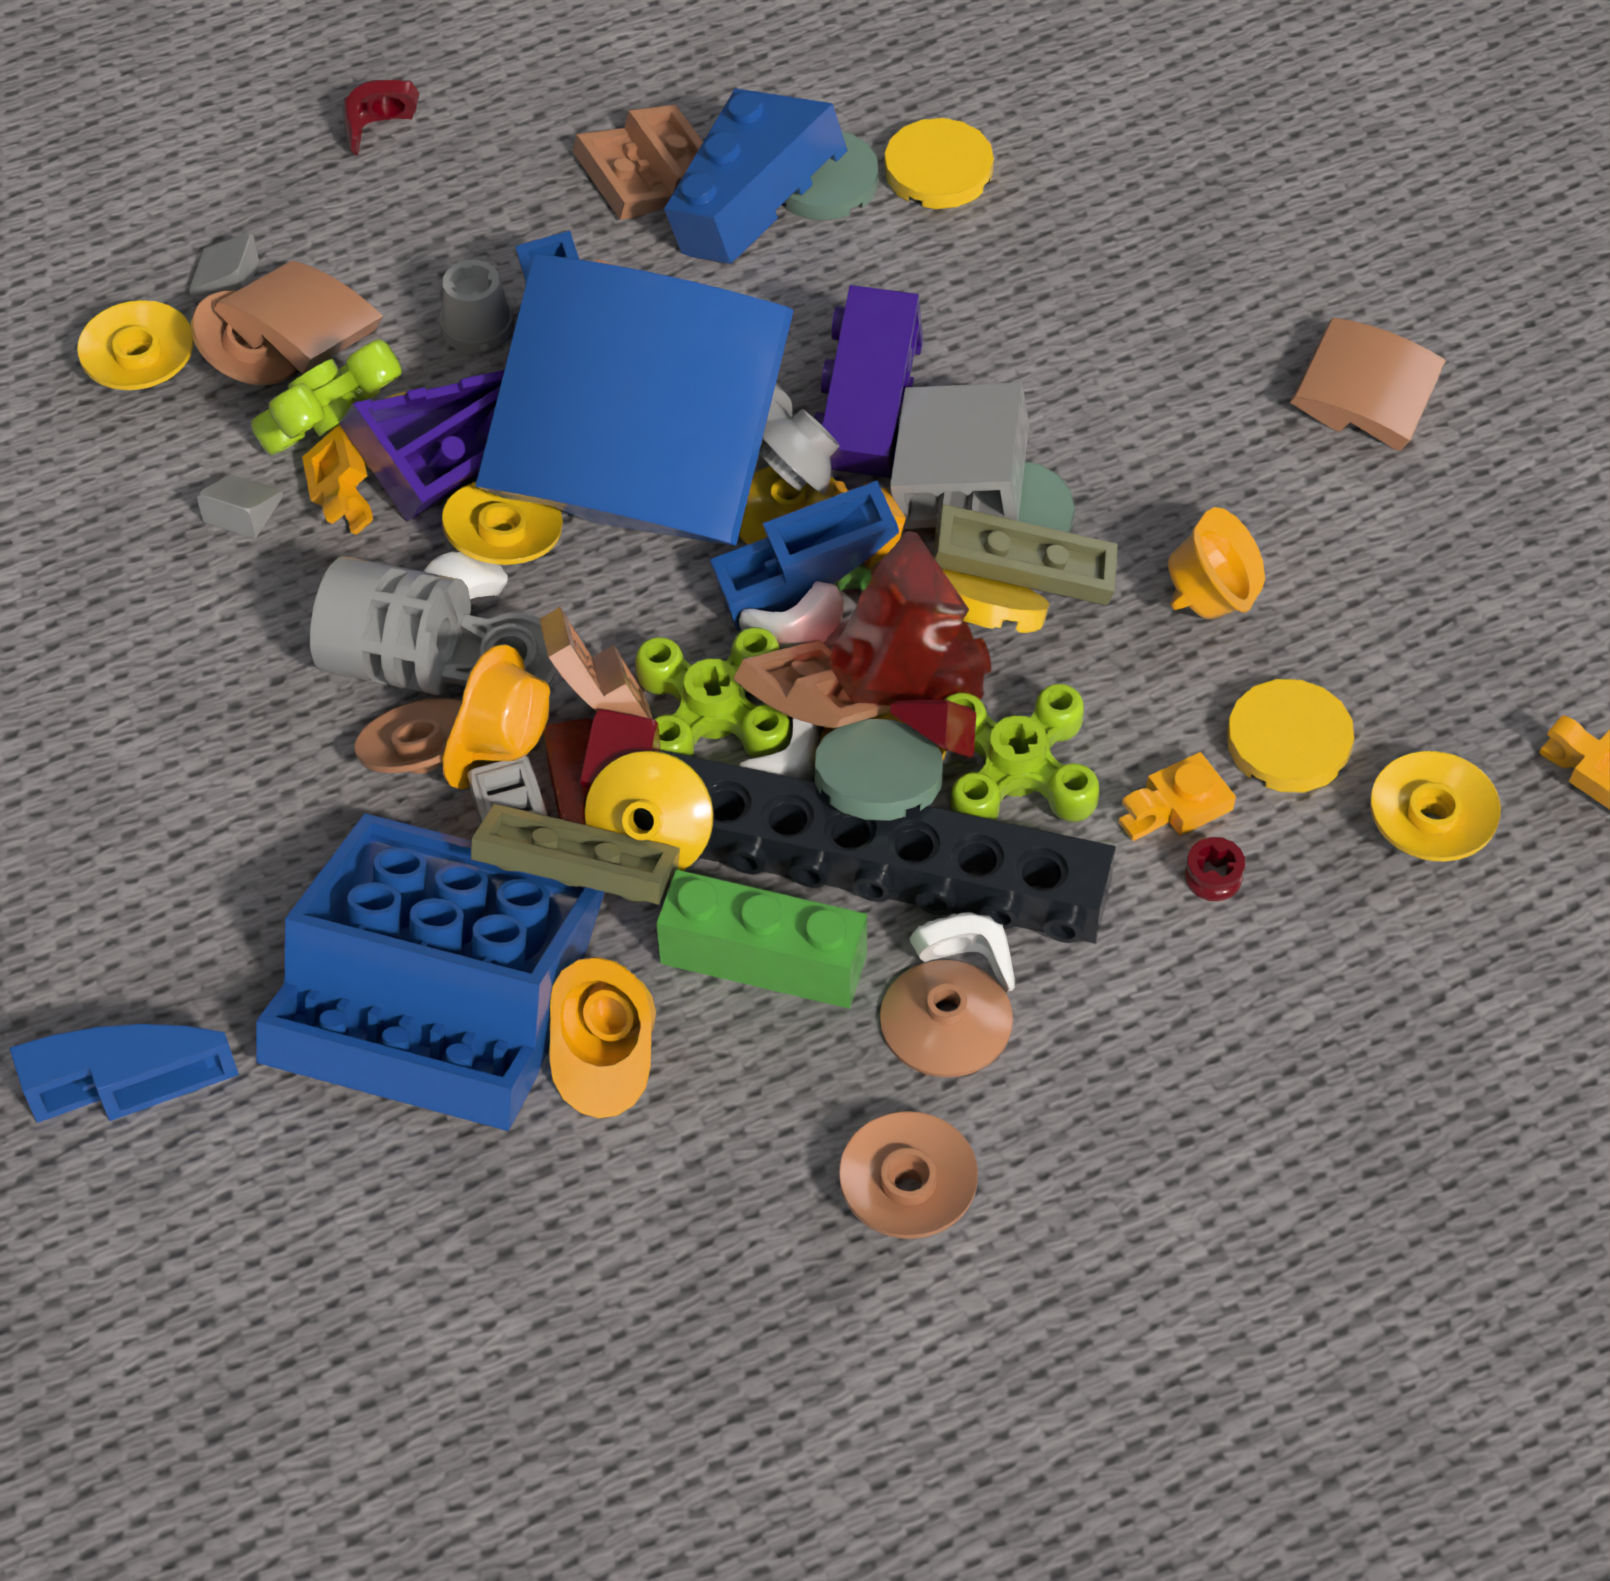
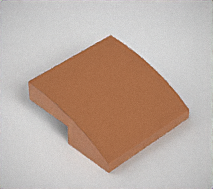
(642, 162)
(300, 314)
(1368, 380)
(599, 680)
(803, 686)

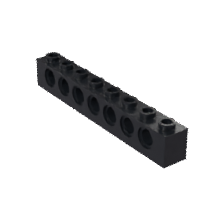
(945, 840)

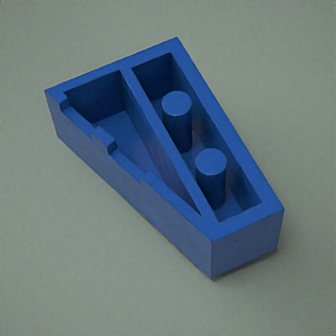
(748, 168)

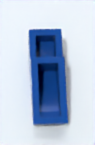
(803, 548)
(120, 1066)

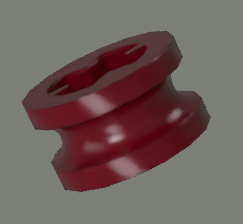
(1219, 853)

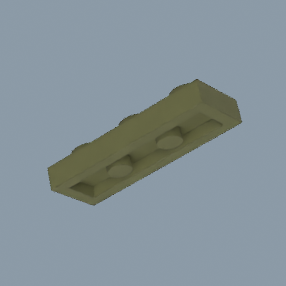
(1025, 554)
(575, 854)

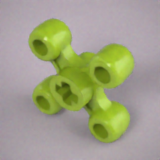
(324, 396)
(710, 697)
(1021, 760)

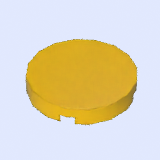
(939, 163)
(996, 601)
(1290, 735)

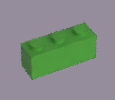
(762, 938)

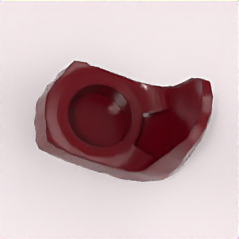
(376, 102)

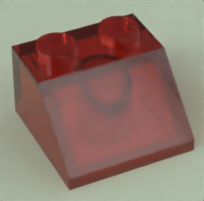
(898, 627)

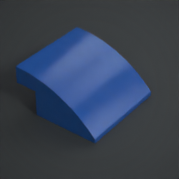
(635, 399)
(424, 973)

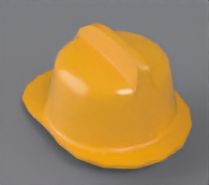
(1216, 567)
(498, 717)
(600, 1036)

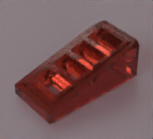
(565, 756)

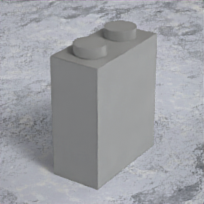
(960, 451)

